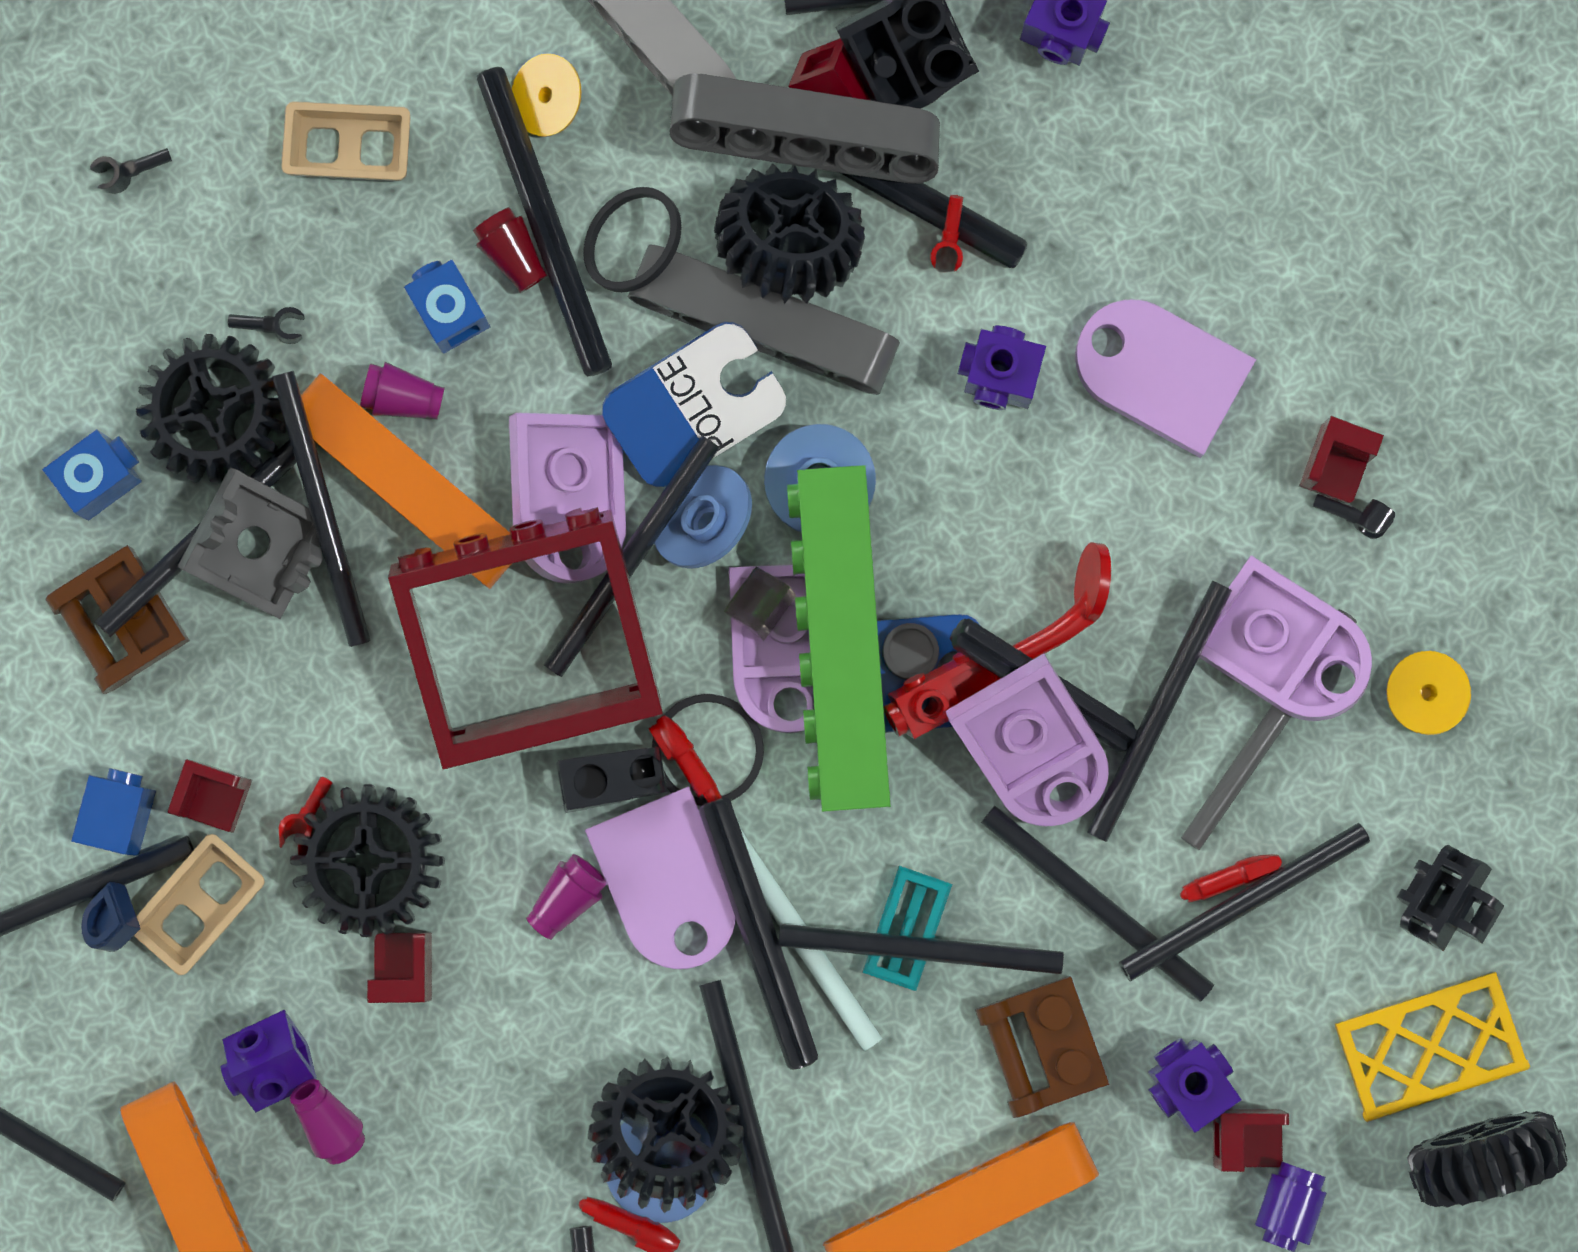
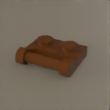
(146, 636)
(1060, 1040)

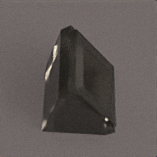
(760, 602)

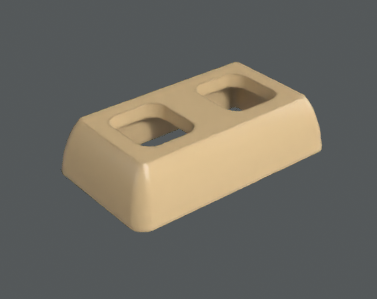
(352, 124)
(185, 889)

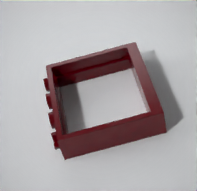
(544, 723)

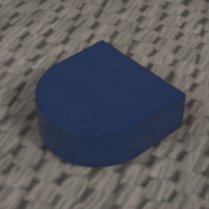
(109, 919)

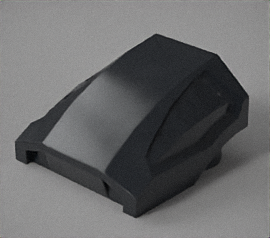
(907, 51)

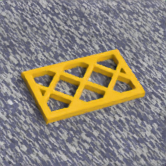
(1446, 1000)

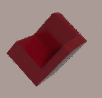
(828, 71)
(1340, 459)
(209, 795)
(401, 968)
(1248, 1139)

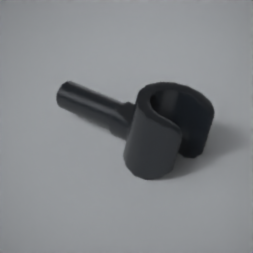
(127, 169)
(269, 323)
(1371, 522)

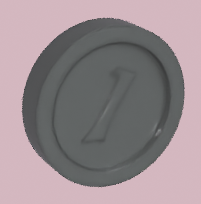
(910, 650)

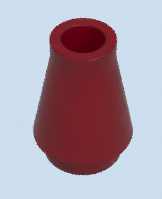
(509, 247)

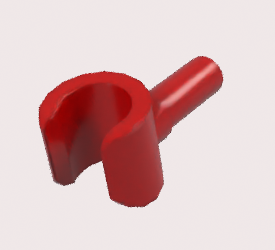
(950, 233)
(295, 823)

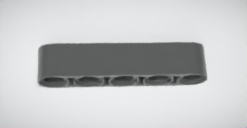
(804, 128)
(788, 331)

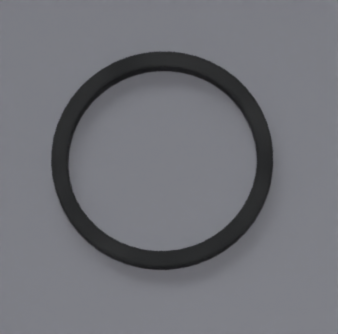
(663, 261)
(755, 730)

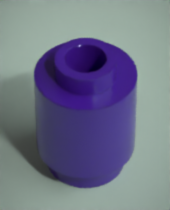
(1291, 1206)

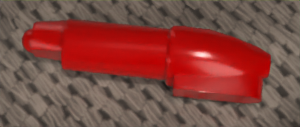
(678, 748)
(1241, 874)
(647, 1234)

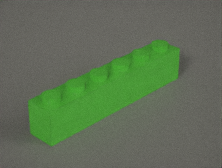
(842, 638)

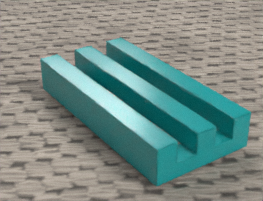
(922, 882)

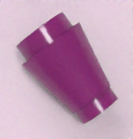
(400, 393)
(567, 895)
(327, 1123)

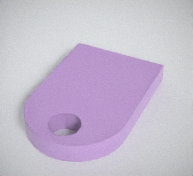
(1165, 375)
(562, 467)
(1282, 641)
(769, 665)
(1031, 740)
(664, 876)

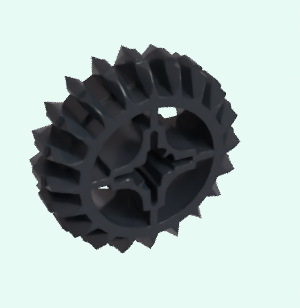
(803, 235)
(189, 415)
(367, 834)
(635, 1104)
(1487, 1159)

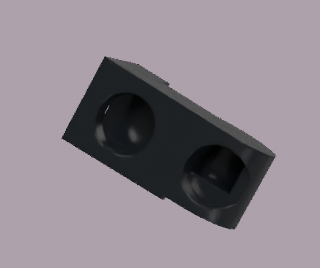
(610, 778)

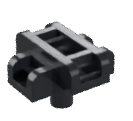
(1454, 906)

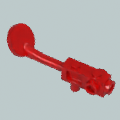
(964, 677)

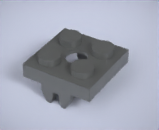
(280, 571)

